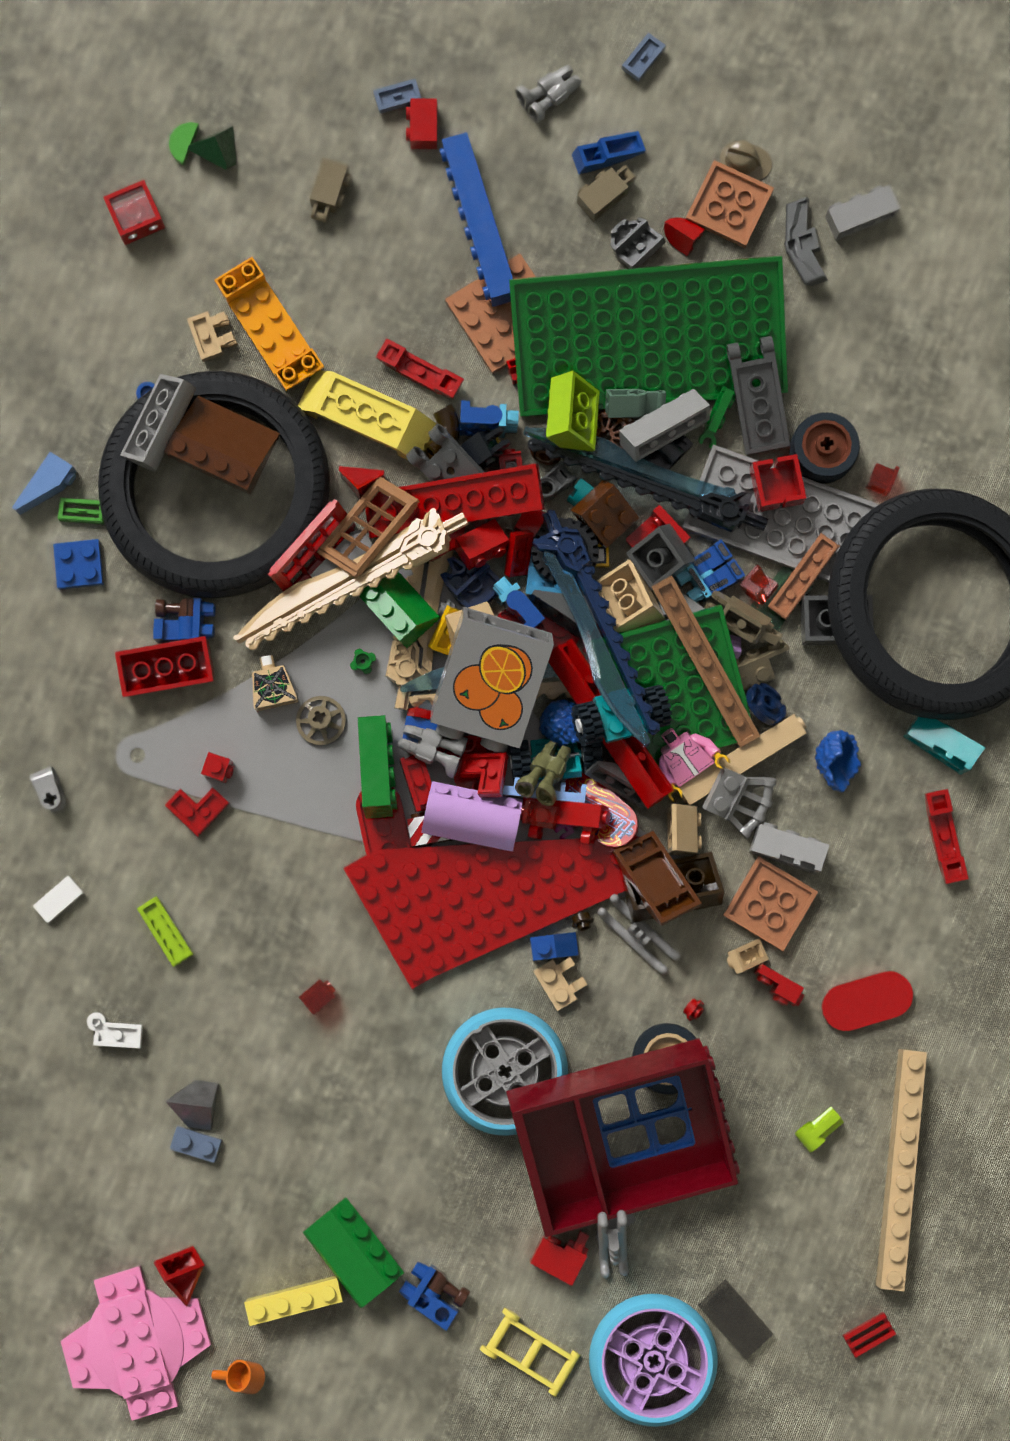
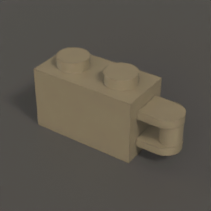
(329, 189)
(604, 192)

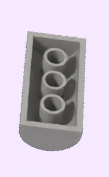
(158, 421)

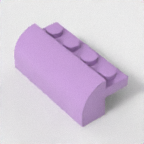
(466, 817)

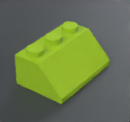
(572, 412)

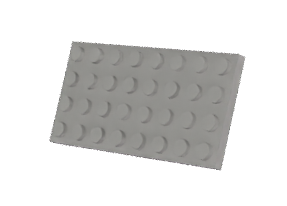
(788, 529)

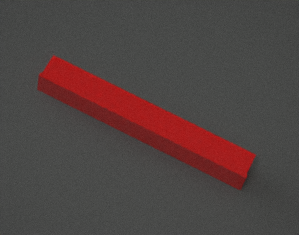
(628, 753)

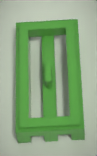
(61, 517)

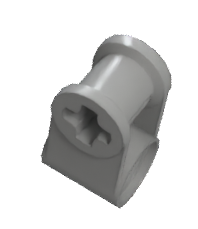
(48, 785)

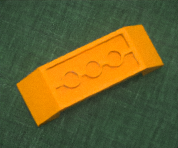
(268, 324)

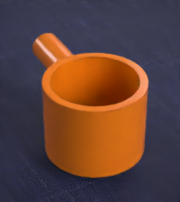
(242, 1376)

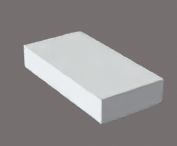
(58, 899)

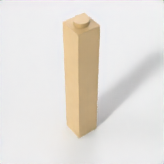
(745, 757)

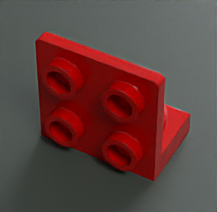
(658, 518)

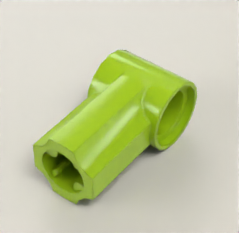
(814, 1133)

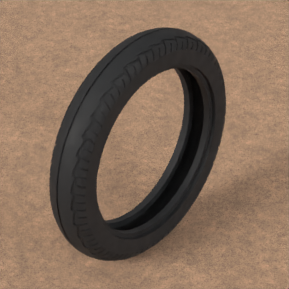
(235, 575)
(851, 617)

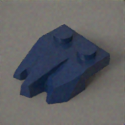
(471, 585)

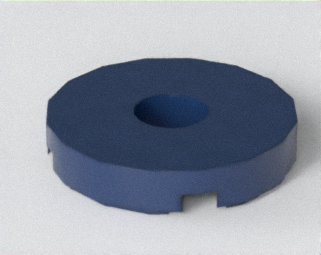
(766, 704)

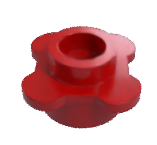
(694, 1009)

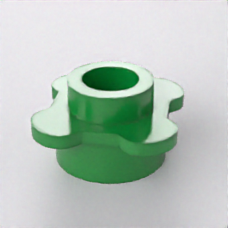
(360, 655)

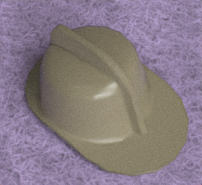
(747, 159)

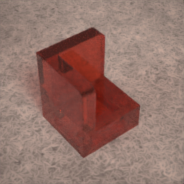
(882, 479)
(758, 585)

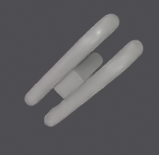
(638, 935)
(616, 1242)

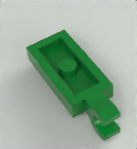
(717, 419)

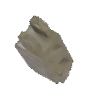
(746, 620)

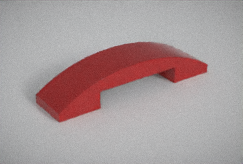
(419, 370)
(944, 836)

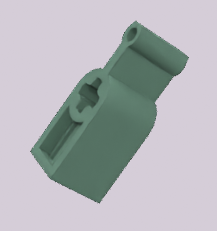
(632, 402)

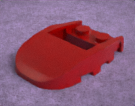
(419, 779)

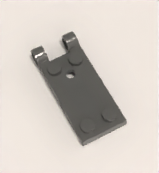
(759, 407)
(448, 456)

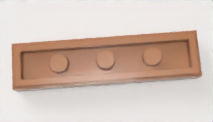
(803, 576)

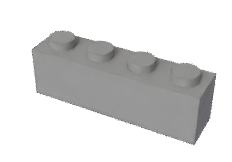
(664, 425)

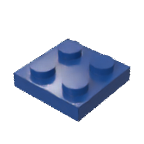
(78, 564)

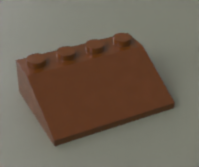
(222, 444)

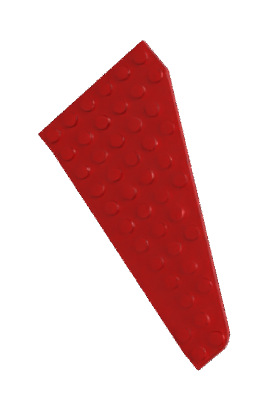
(469, 899)

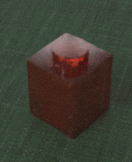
(318, 996)

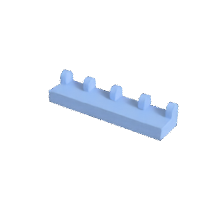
(561, 795)

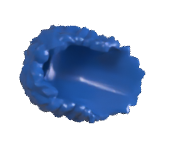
(557, 723)
(838, 759)

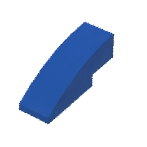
(607, 152)

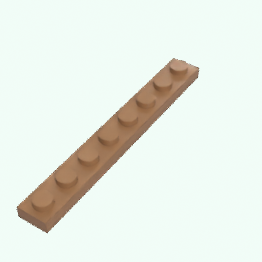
(705, 661)

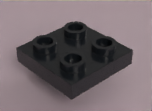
(671, 453)

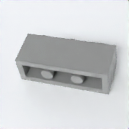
(862, 212)

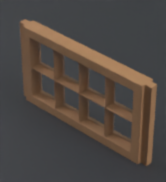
(394, 493)

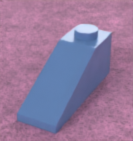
(48, 481)

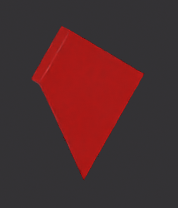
(360, 478)
(181, 1272)

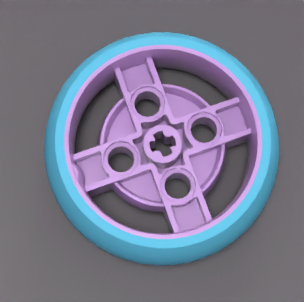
(632, 1366)

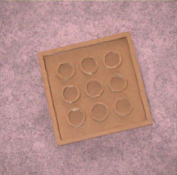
(488, 326)

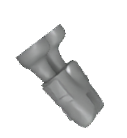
(552, 86)
(427, 747)

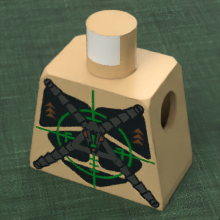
(272, 686)

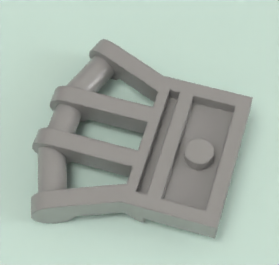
(727, 793)

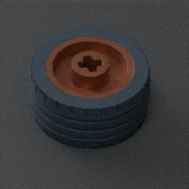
(826, 431)

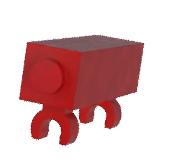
(576, 815)

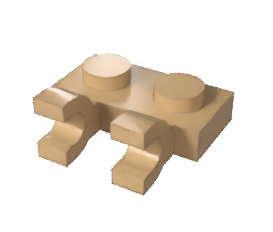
(205, 336)
(555, 984)

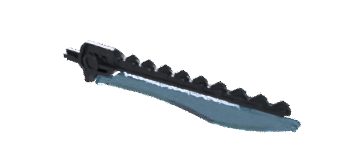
(704, 500)

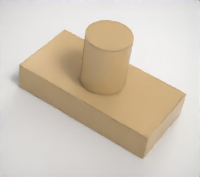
(747, 956)

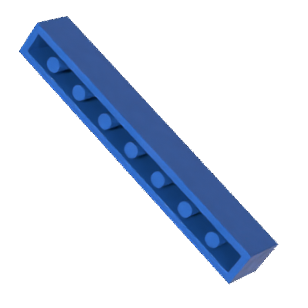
(478, 217)

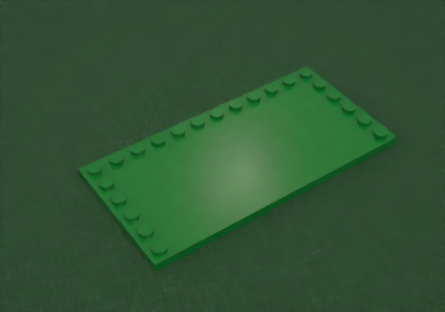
(646, 327)

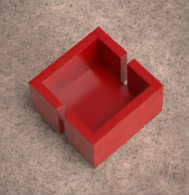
(777, 484)

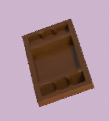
(656, 878)

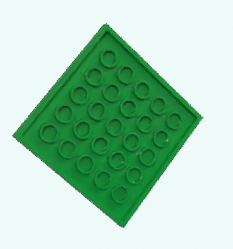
(665, 662)

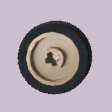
(659, 1037)

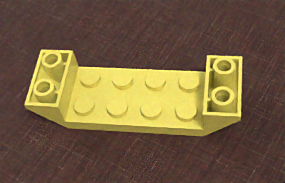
(366, 412)

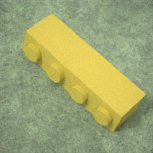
(294, 1300)

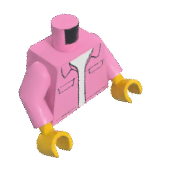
(686, 757)

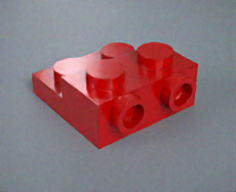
(783, 989)

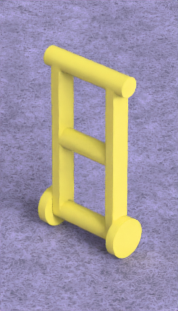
(492, 1351)

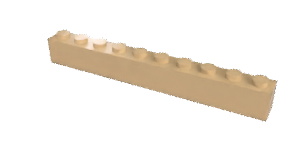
(901, 1170)

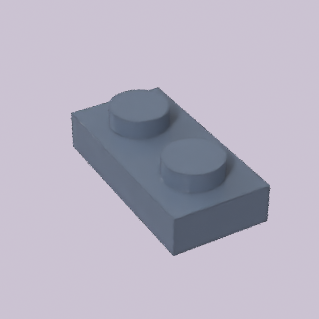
(643, 57)
(396, 95)
(195, 1144)

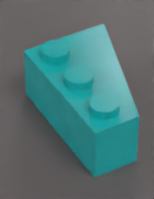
(944, 744)

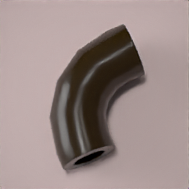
(449, 420)

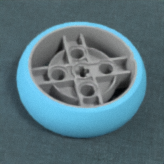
(477, 1029)

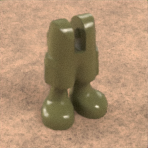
(545, 765)

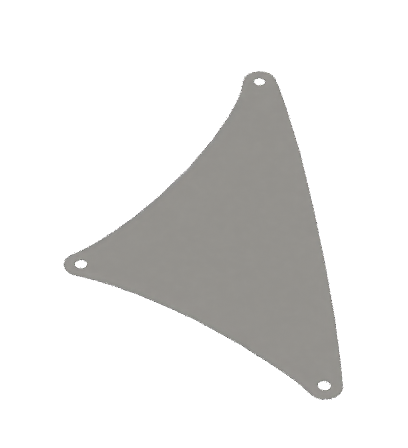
(274, 765)

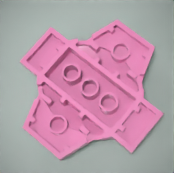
(135, 1343)

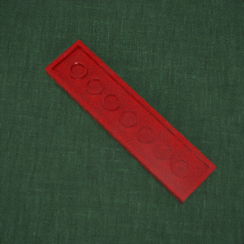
(476, 495)

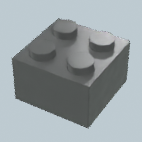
(660, 555)

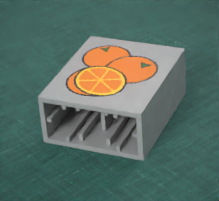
(491, 680)

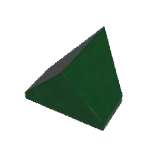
(217, 148)

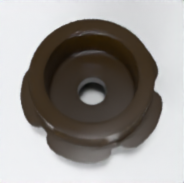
(582, 921)

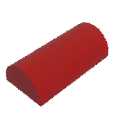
(165, 666)

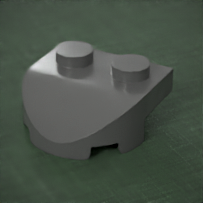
(635, 242)

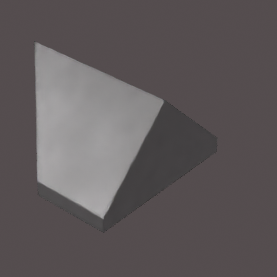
(195, 1104)

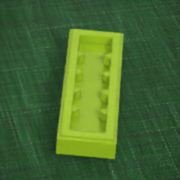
(165, 931)

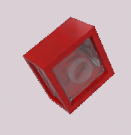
(134, 212)

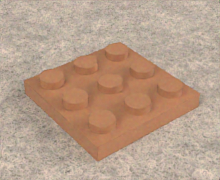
(729, 203)
(770, 903)

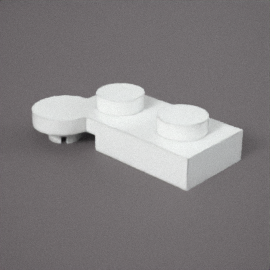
(114, 1033)

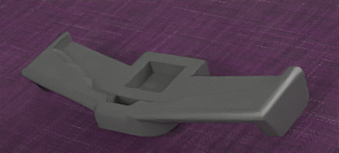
(803, 243)

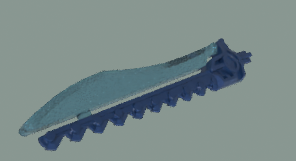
(567, 560)

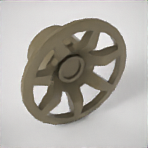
(320, 720)

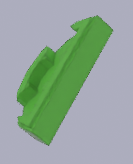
(180, 140)

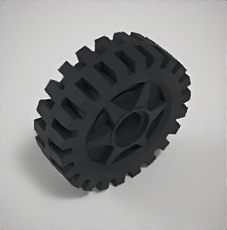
(587, 536)

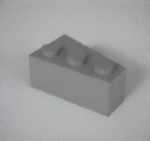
(789, 848)

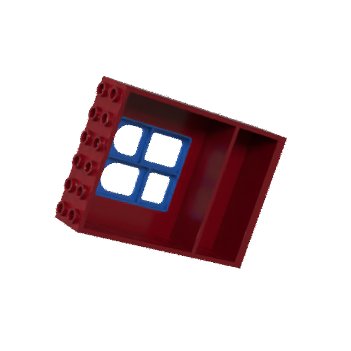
(570, 1151)

